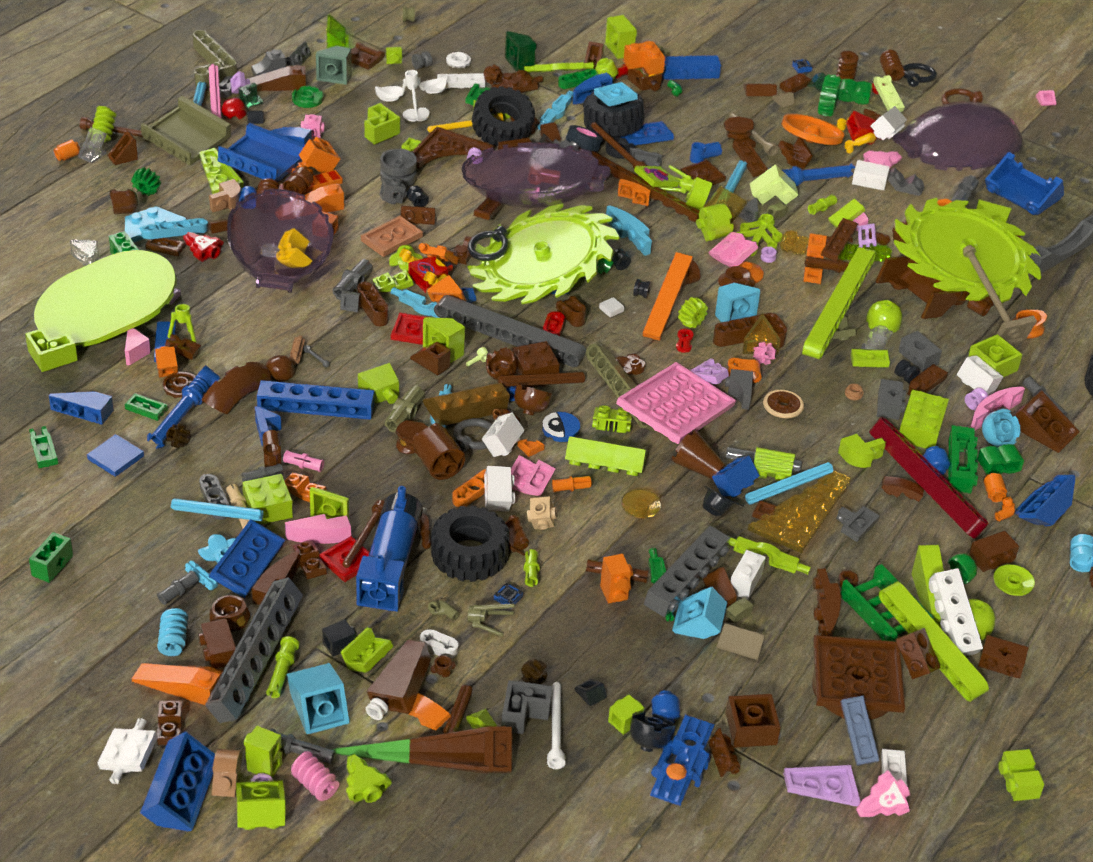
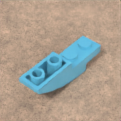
(631, 227)

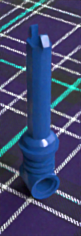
(798, 175)
(191, 397)

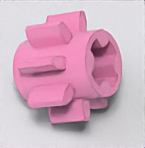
(764, 353)

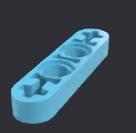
(174, 228)

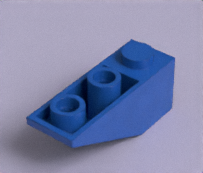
(83, 405)

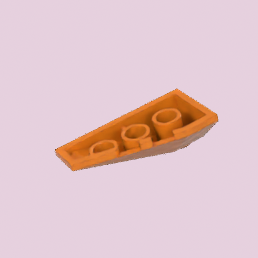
(328, 197)
(187, 682)

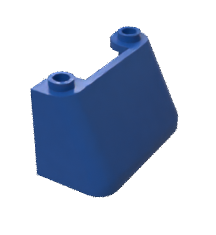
(1023, 187)

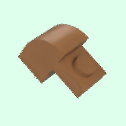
(227, 196)
(226, 769)

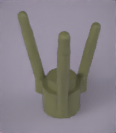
(478, 614)

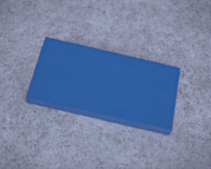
(247, 558)

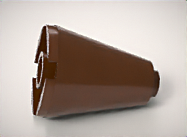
(697, 456)

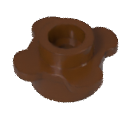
(443, 666)

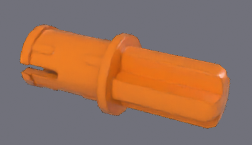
(571, 483)

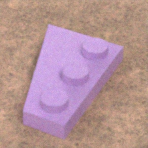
(824, 783)

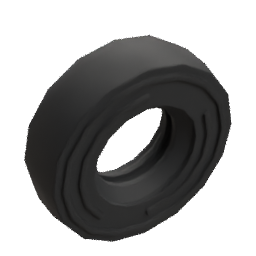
(614, 153)

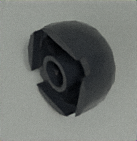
(652, 731)

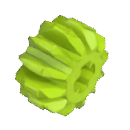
(692, 312)

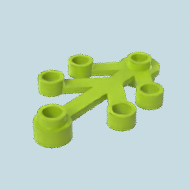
(764, 222)

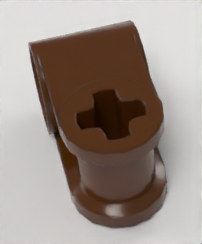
(572, 310)

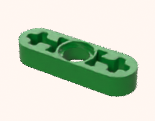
(574, 79)

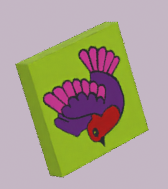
(656, 176)

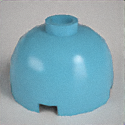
(1000, 428)

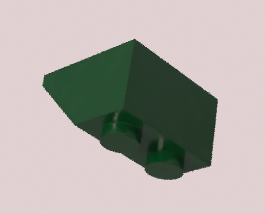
(520, 50)

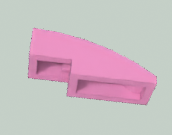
(318, 529)

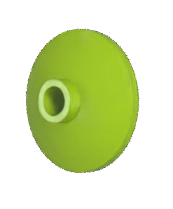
(1014, 580)

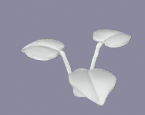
(412, 80)

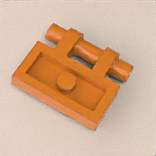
(440, 253)

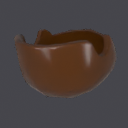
(280, 367)

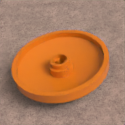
(812, 129)

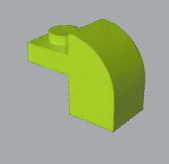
(698, 193)
(858, 452)

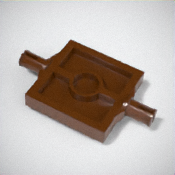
(519, 81)

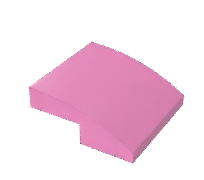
(733, 249)
(531, 477)

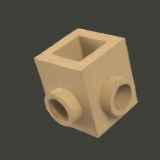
(542, 513)

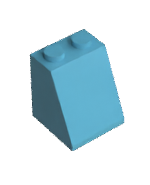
(318, 698)

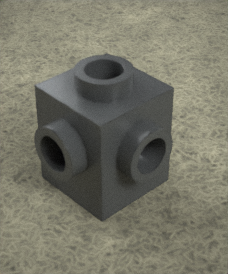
(392, 191)

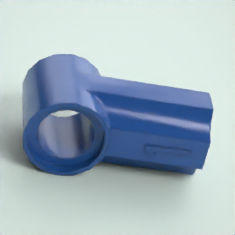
(703, 151)

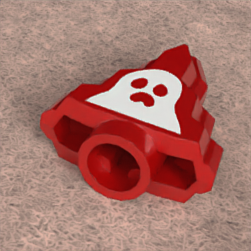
(203, 246)

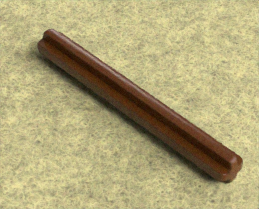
(542, 379)

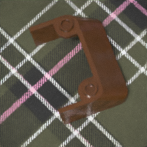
(896, 272)

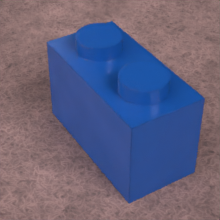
(736, 476)

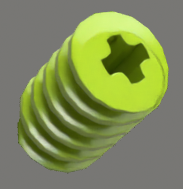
(104, 121)

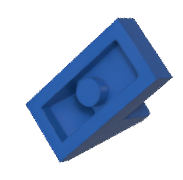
(266, 421)

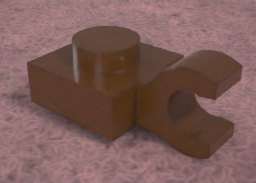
(462, 251)

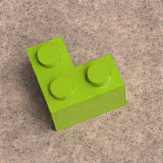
(381, 124)
(50, 352)

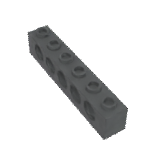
(687, 571)

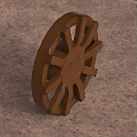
(178, 383)

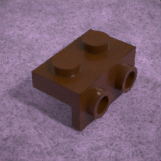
(796, 154)

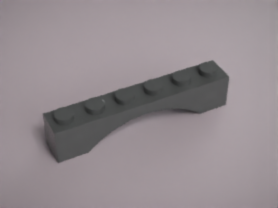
(1076, 241)

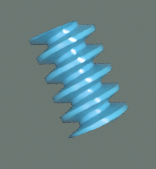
(172, 632)

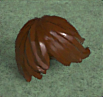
(501, 363)

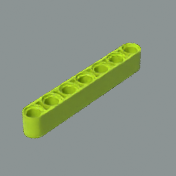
(951, 659)

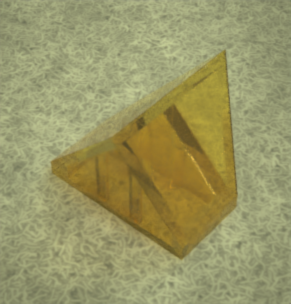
(761, 332)

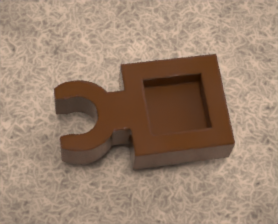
(183, 347)

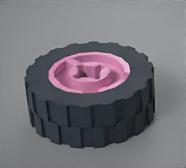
(584, 137)

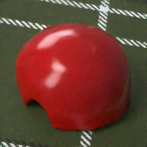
(234, 107)

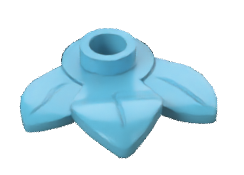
(217, 548)

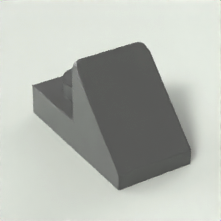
(750, 211)

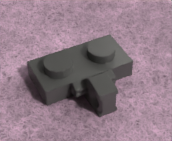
(858, 523)

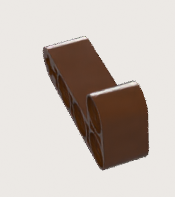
(734, 331)

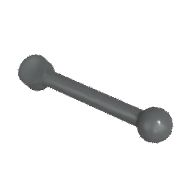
(307, 349)

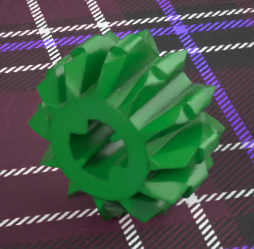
(146, 181)

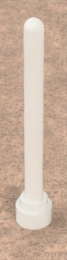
(556, 757)

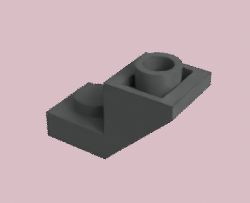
(910, 185)

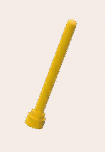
(463, 124)

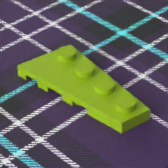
(216, 171)

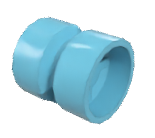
(1081, 553)

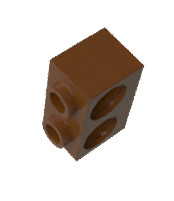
(918, 653)

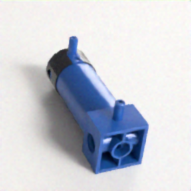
(382, 572)

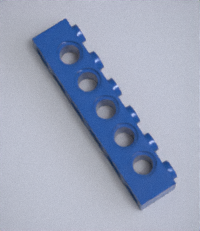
(316, 399)

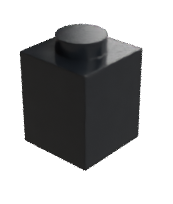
(338, 636)

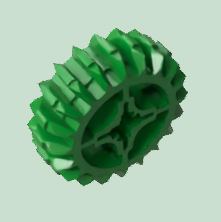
(829, 95)

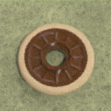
(793, 409)

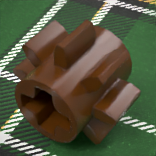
(493, 74)

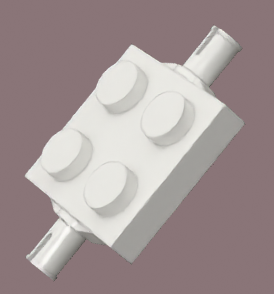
(127, 750)

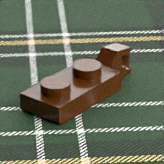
(928, 379)

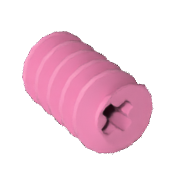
(315, 776)

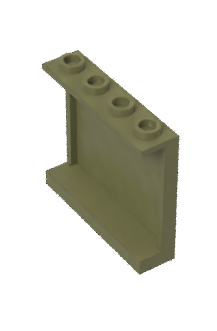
(187, 131)

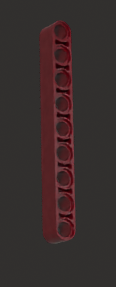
(929, 478)

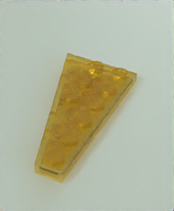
(801, 516)

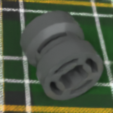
(421, 60)

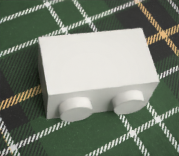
(870, 175)
(979, 374)
(503, 435)
(498, 488)
(747, 574)

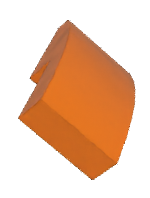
(638, 193)
(300, 486)
(429, 712)

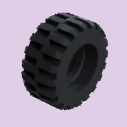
(502, 101)
(615, 119)
(466, 561)

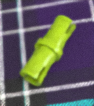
(822, 204)
(531, 568)

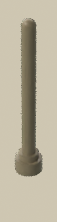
(769, 147)

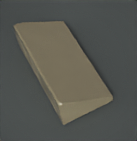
(741, 641)

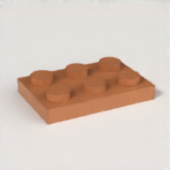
(391, 236)

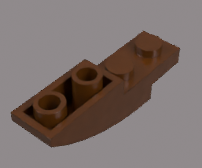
(828, 603)

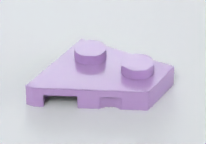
(711, 372)

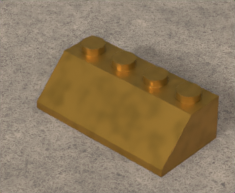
(467, 404)

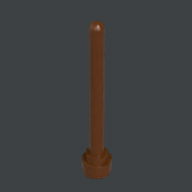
(86, 123)
(617, 146)
(376, 511)

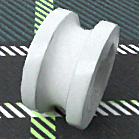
(376, 709)

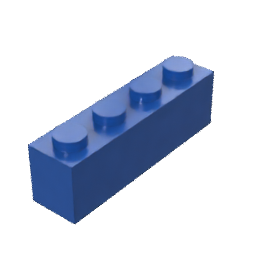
(691, 67)

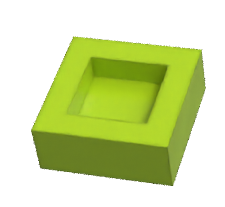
(393, 55)

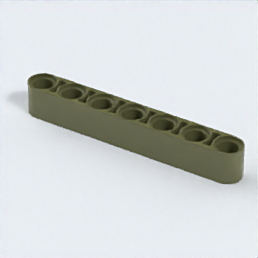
(613, 374)

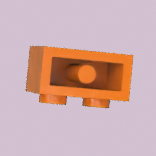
(616, 578)

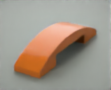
(815, 246)

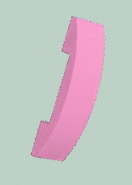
(1007, 397)

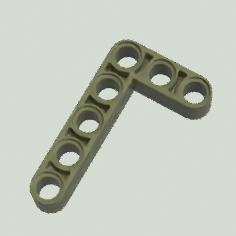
(213, 54)

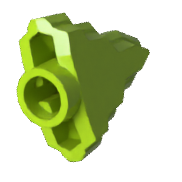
(364, 781)

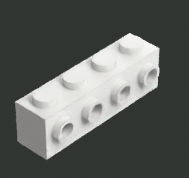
(889, 124)
(955, 611)

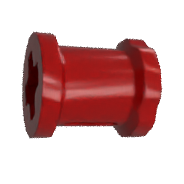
(684, 340)

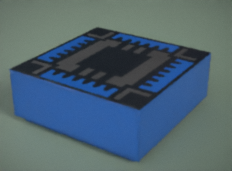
(802, 66)
(508, 594)

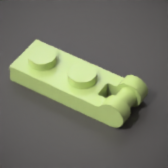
(888, 93)

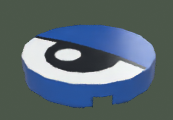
(560, 426)

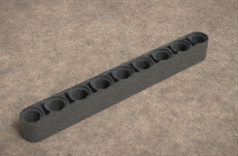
(508, 329)

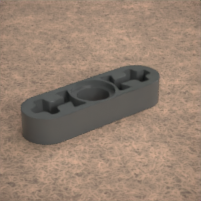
(214, 490)

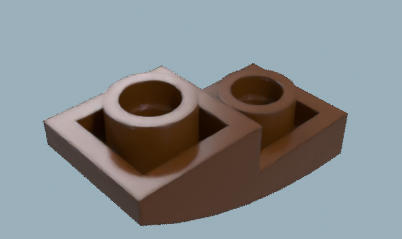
(896, 486)
(309, 560)
(169, 721)

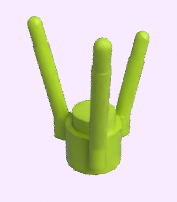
(685, 183)
(183, 315)

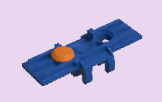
(690, 761)

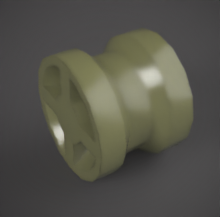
(409, 14)

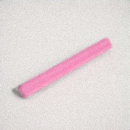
(214, 90)

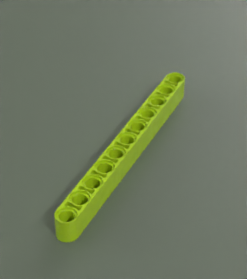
(838, 303)

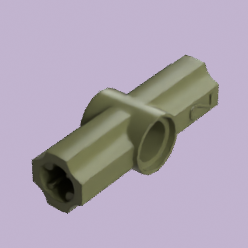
(405, 408)

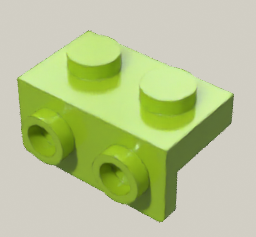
(365, 651)

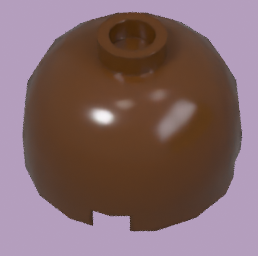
(532, 399)

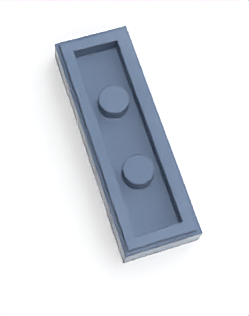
(859, 730)

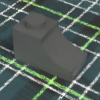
(272, 61)
(740, 386)

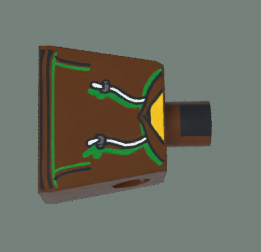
(643, 80)

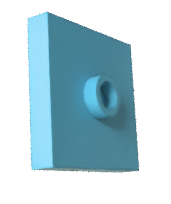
(615, 94)

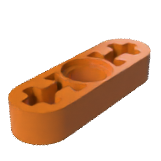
(469, 494)

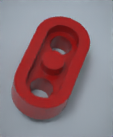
(554, 323)

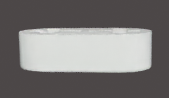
(439, 643)

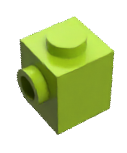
(621, 713)

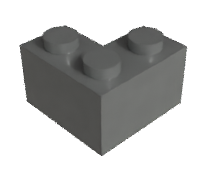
(525, 701)

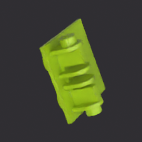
(604, 414)

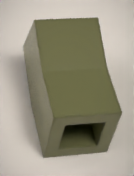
(777, 211)
(739, 610)

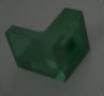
(817, 81)
(249, 95)

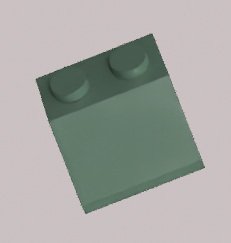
(334, 65)

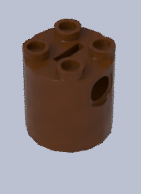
(438, 452)

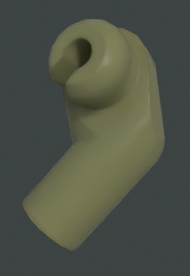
(443, 608)

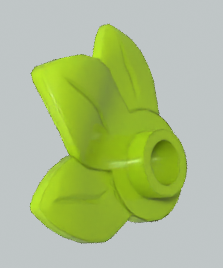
(395, 259)

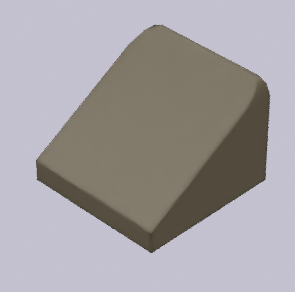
(784, 99)

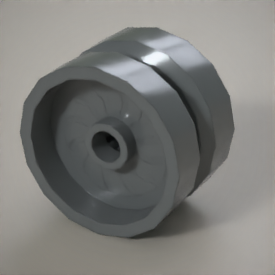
(398, 165)

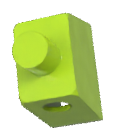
(382, 381)

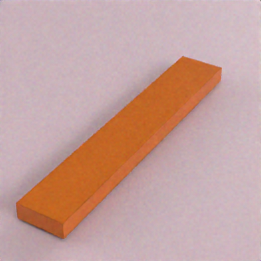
(667, 296)

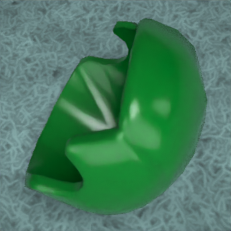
(966, 566)

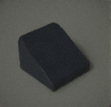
(255, 117)
(591, 691)

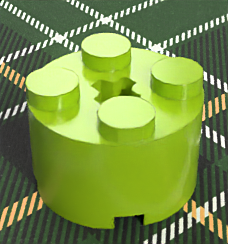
(715, 221)

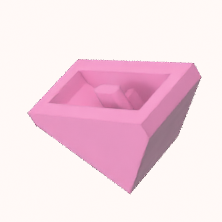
(136, 346)

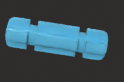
(202, 575)

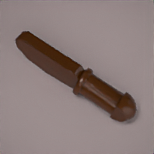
(425, 532)

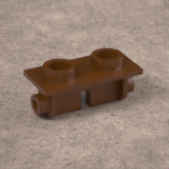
(418, 215)
(518, 538)
(723, 753)

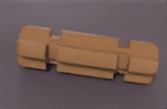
(297, 349)

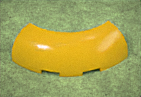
(292, 250)

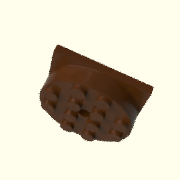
(858, 668)

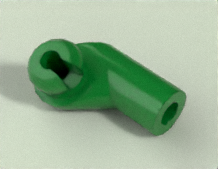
(676, 88)

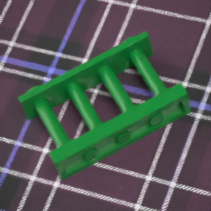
(852, 595)

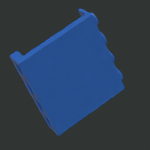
(262, 153)

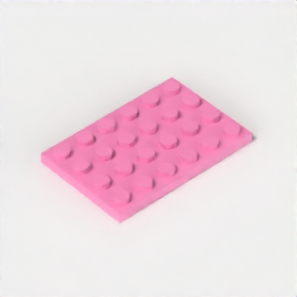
(676, 402)

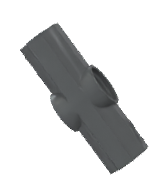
(966, 189)
(351, 278)

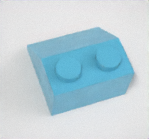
(736, 302)
(700, 614)

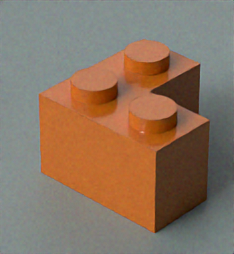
(644, 55)
(320, 155)

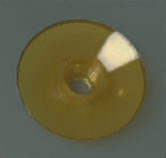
(641, 503)

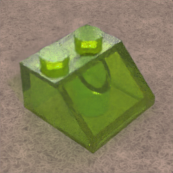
(336, 33)

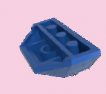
(1048, 501)

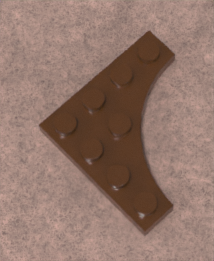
(445, 143)

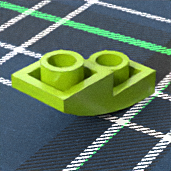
(386, 282)

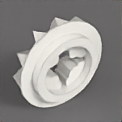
(458, 60)

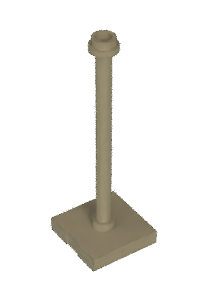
(1011, 330)

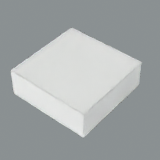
(611, 307)

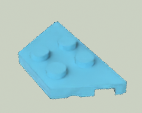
(152, 215)

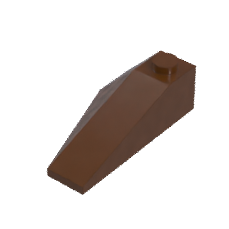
(281, 80)

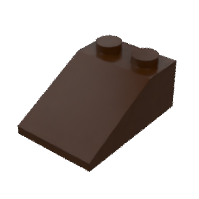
(1045, 422)

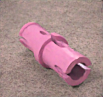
(303, 461)

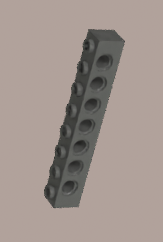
(254, 651)

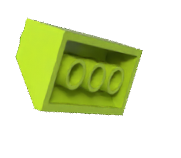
(605, 455)

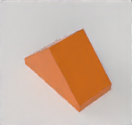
(445, 287)

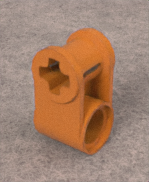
(746, 365)

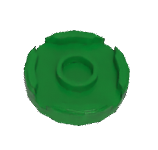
(307, 97)

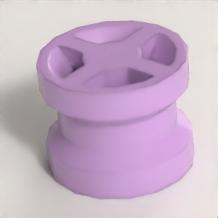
(975, 397)

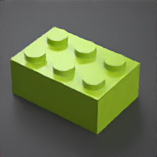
(923, 419)

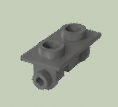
(299, 55)
(649, 158)

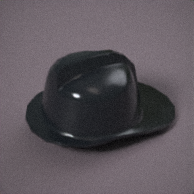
(716, 503)

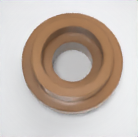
(854, 392)

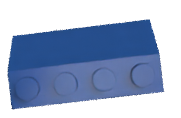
(179, 784)

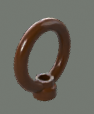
(975, 97)

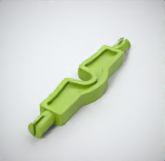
(559, 66)
(776, 557)

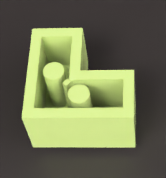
(774, 183)

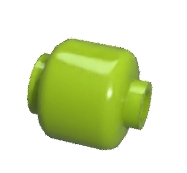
(607, 65)

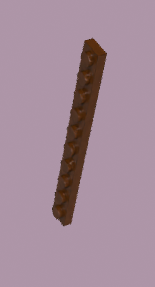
(655, 192)

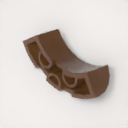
(235, 385)

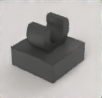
(350, 301)

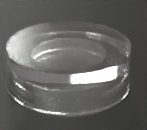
(269, 250)

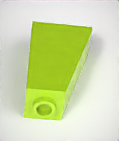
(926, 564)

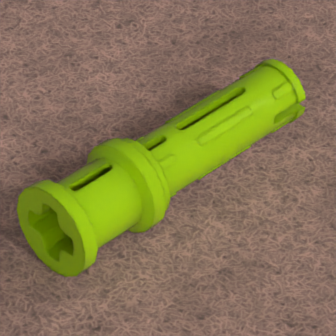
(284, 659)

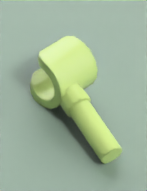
(482, 354)

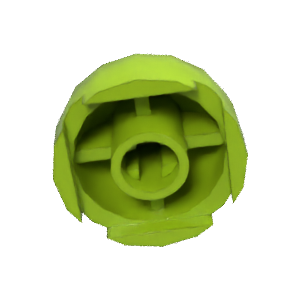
(885, 314)
(983, 617)

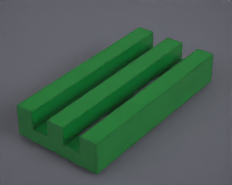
(144, 409)

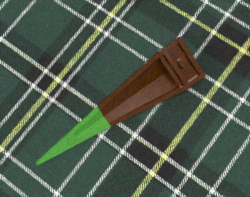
(471, 750)

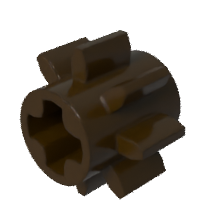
(178, 435)
(534, 672)

